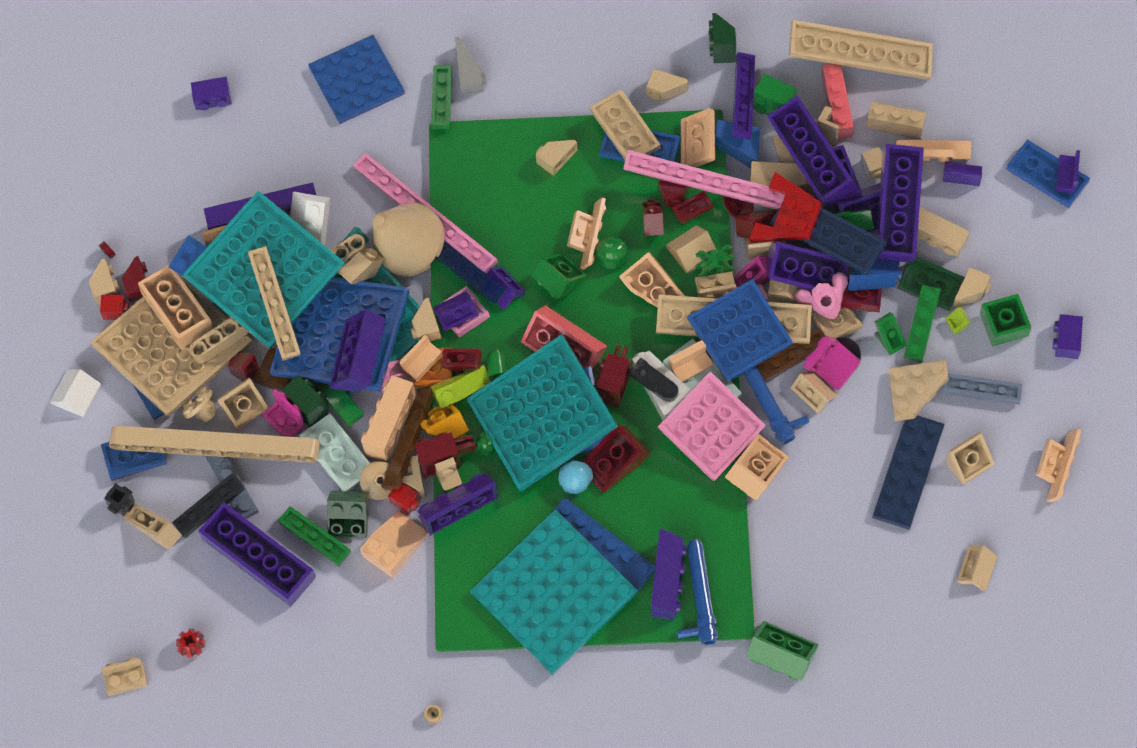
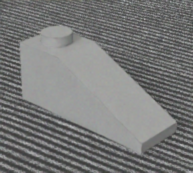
(469, 70)

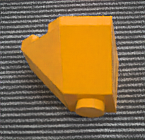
(445, 420)

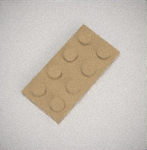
(624, 125)

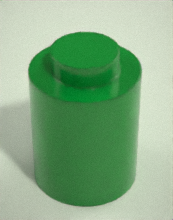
(495, 364)

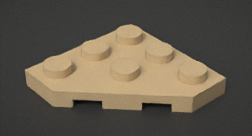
(915, 386)

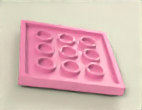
(711, 426)

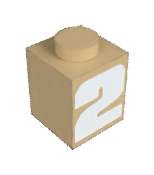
(872, 163)

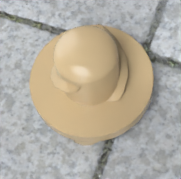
(200, 405)

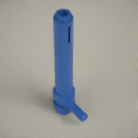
(778, 422)
(706, 621)

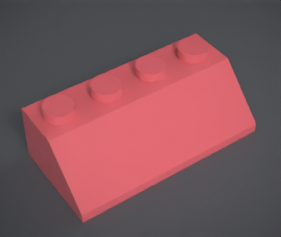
(548, 325)

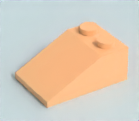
(757, 467)
(393, 543)

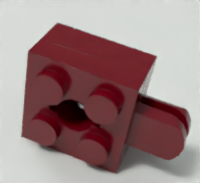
(613, 377)
(440, 449)

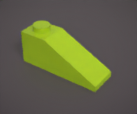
(460, 386)

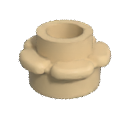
(433, 709)

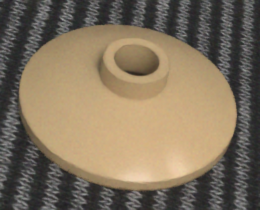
(369, 477)

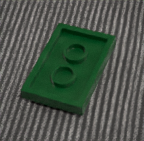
(926, 273)

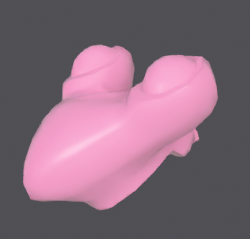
(825, 298)

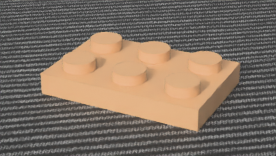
(698, 138)

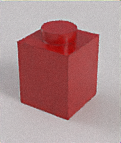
(113, 306)
(404, 498)

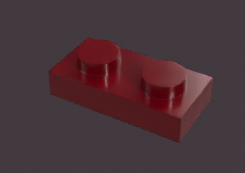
(692, 207)

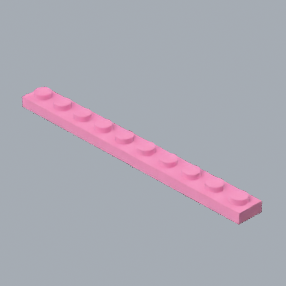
(702, 179)
(402, 194)

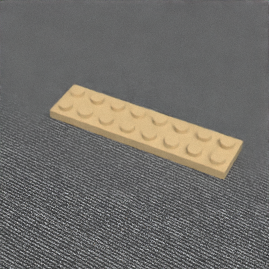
(860, 49)
(674, 310)

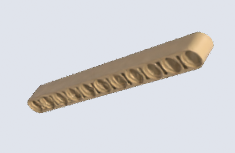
(227, 339)
(214, 444)

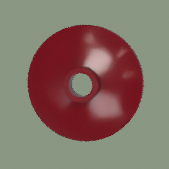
(737, 207)

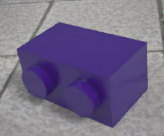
(211, 93)
(1068, 336)

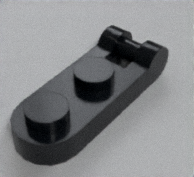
(654, 381)

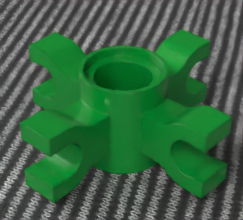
(715, 261)

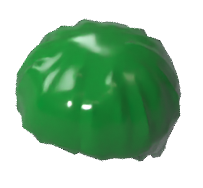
(611, 252)

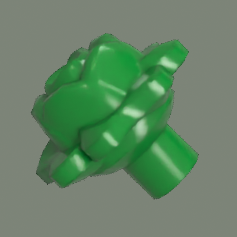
(484, 444)

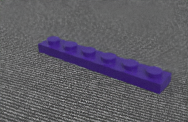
(743, 95)

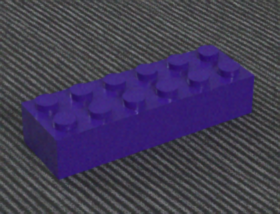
(812, 152)
(900, 201)
(222, 214)
(257, 554)

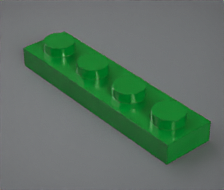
(441, 97)
(922, 323)
(314, 536)

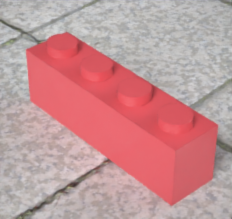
(837, 99)

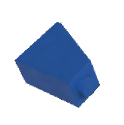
(738, 148)
(882, 275)

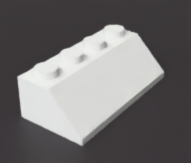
(311, 214)

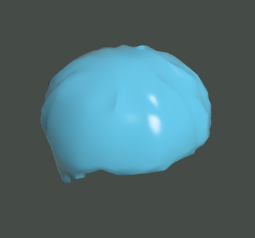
(575, 476)

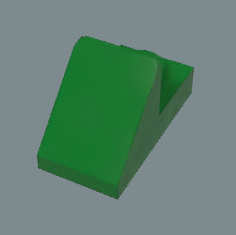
(889, 333)

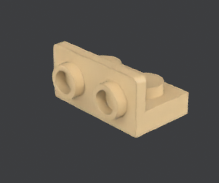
(715, 285)
(124, 676)

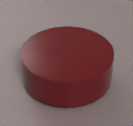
(107, 250)

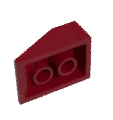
(615, 457)

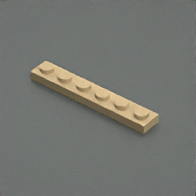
(274, 303)

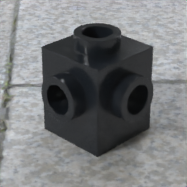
(119, 500)

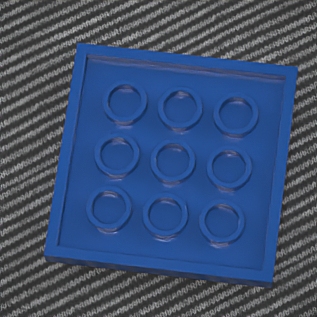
(356, 79)
(740, 330)

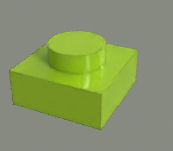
(958, 320)

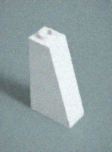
(664, 408)

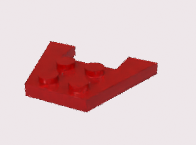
(795, 217)

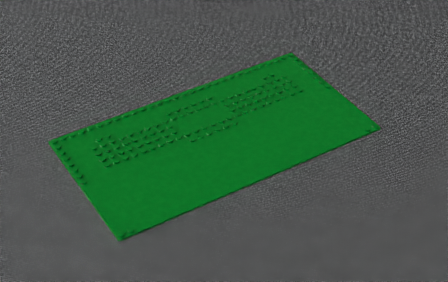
(516, 210)

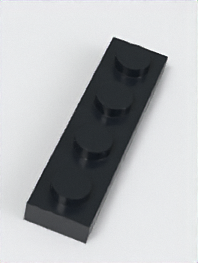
(208, 504)

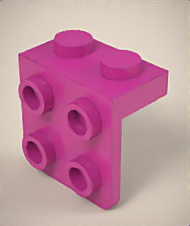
(832, 362)
(283, 416)

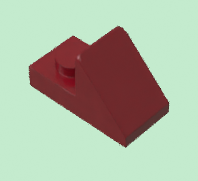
(461, 359)

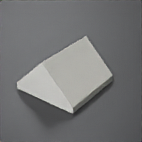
(75, 392)

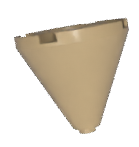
(407, 238)

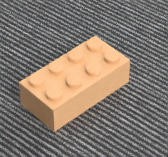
(175, 306)
(389, 419)

